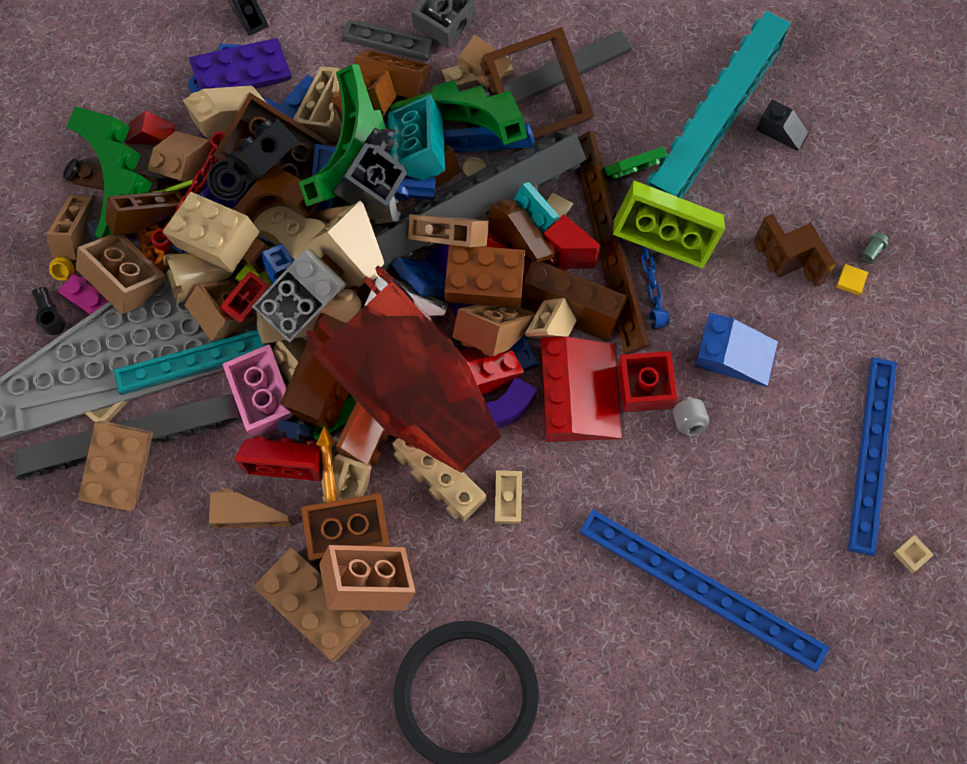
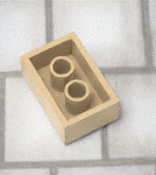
(211, 231)

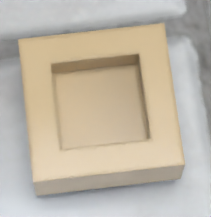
(913, 554)

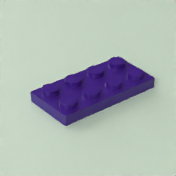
(244, 65)

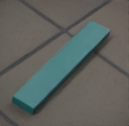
(185, 362)

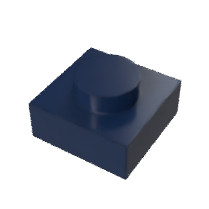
(295, 430)

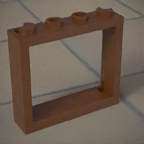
(567, 66)

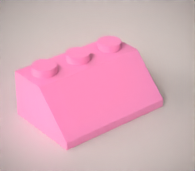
(258, 390)

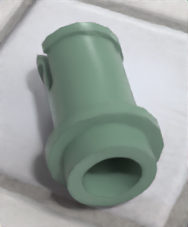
(876, 245)

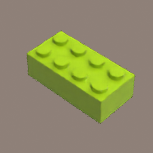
(668, 224)

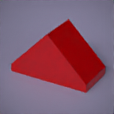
(149, 129)
(244, 296)

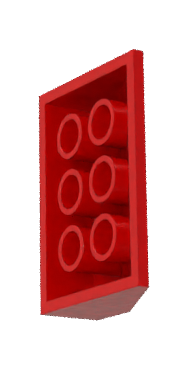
(579, 390)

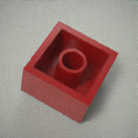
(647, 381)

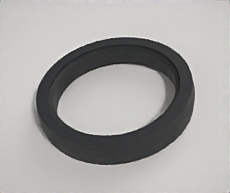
(436, 638)

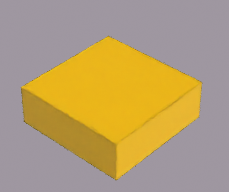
(852, 279)

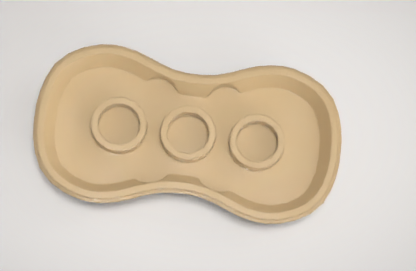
(288, 228)

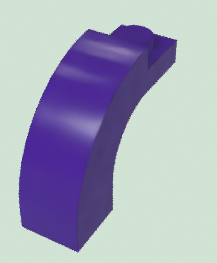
(513, 403)

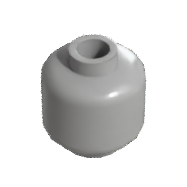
(691, 416)

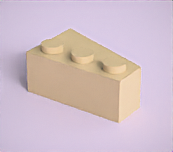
(318, 109)

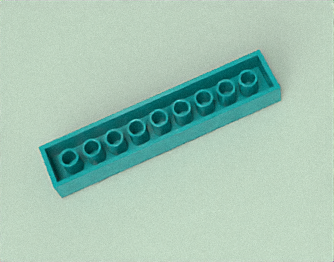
(721, 107)

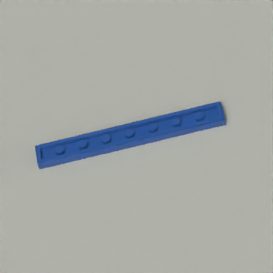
(872, 457)

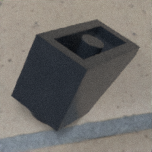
(249, 15)
(782, 125)

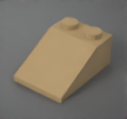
(215, 107)

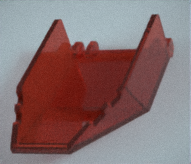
(409, 376)

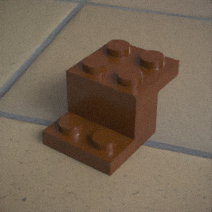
(794, 250)

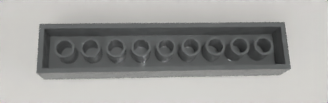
(477, 192)

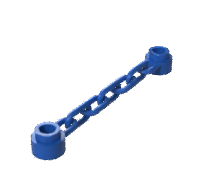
(661, 316)

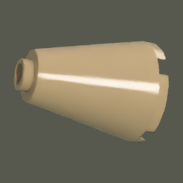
(188, 271)

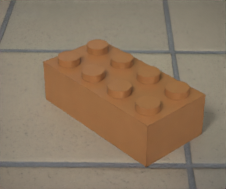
(300, 597)

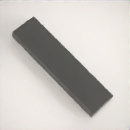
(387, 40)

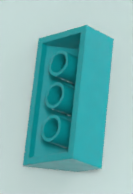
(418, 138)

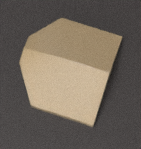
(350, 477)

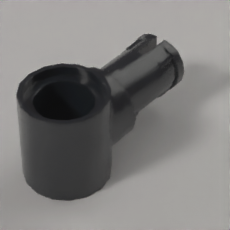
(46, 312)

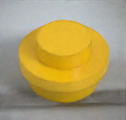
(61, 268)

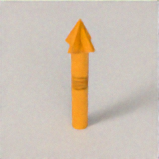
(325, 442)

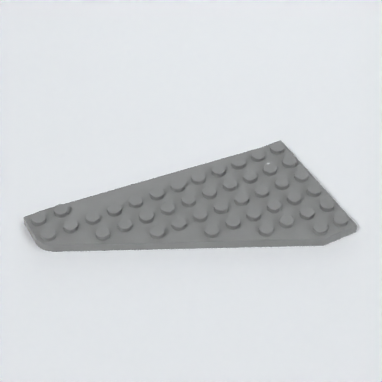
(77, 367)

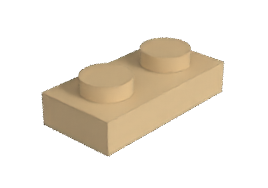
(508, 497)

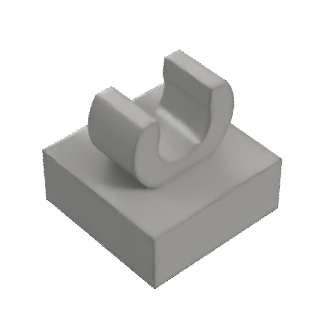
(390, 213)

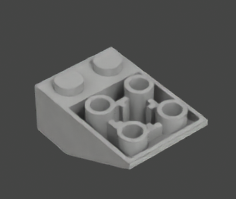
(299, 295)

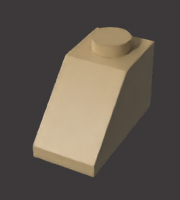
(552, 320)

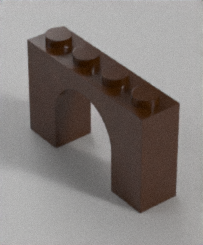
(270, 190)

